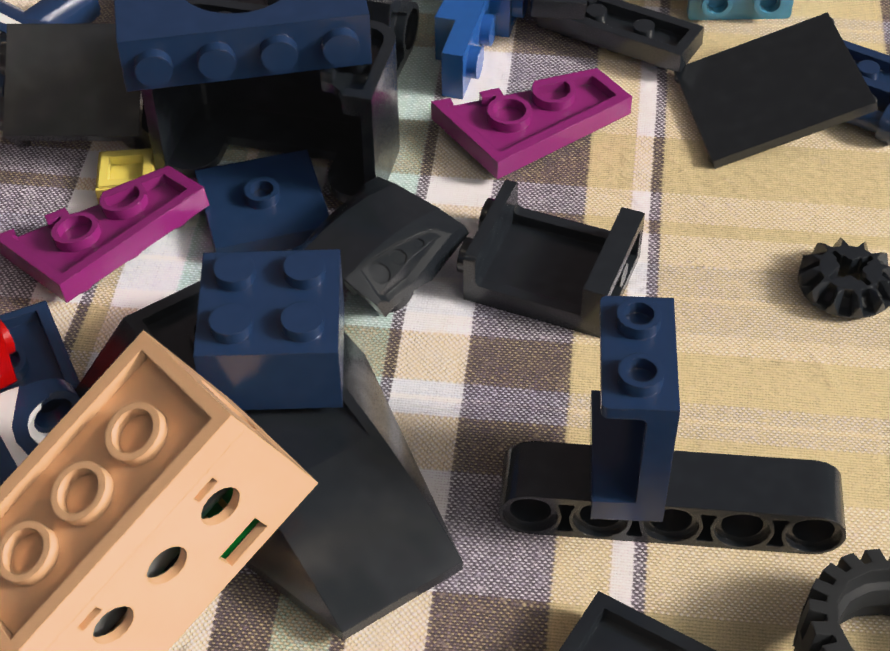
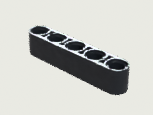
(708, 502)

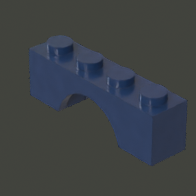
(184, 45)

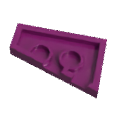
(530, 124)
(92, 243)

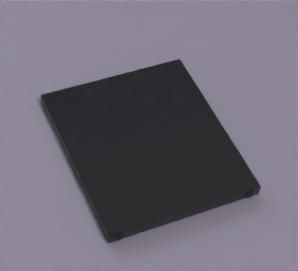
(774, 90)

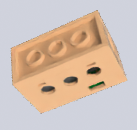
(137, 510)

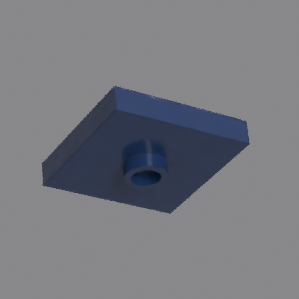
(262, 203)

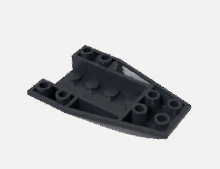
(368, 526)

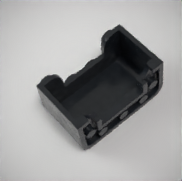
(331, 112)

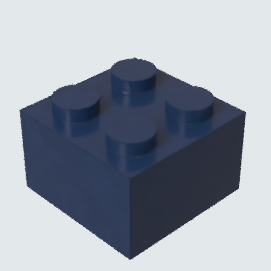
(272, 328)

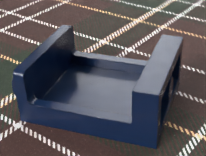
(635, 410)

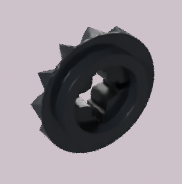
(846, 295)

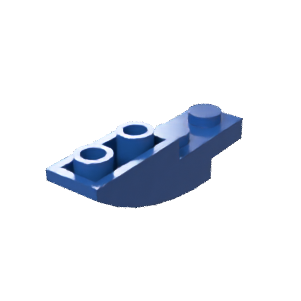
(462, 33)

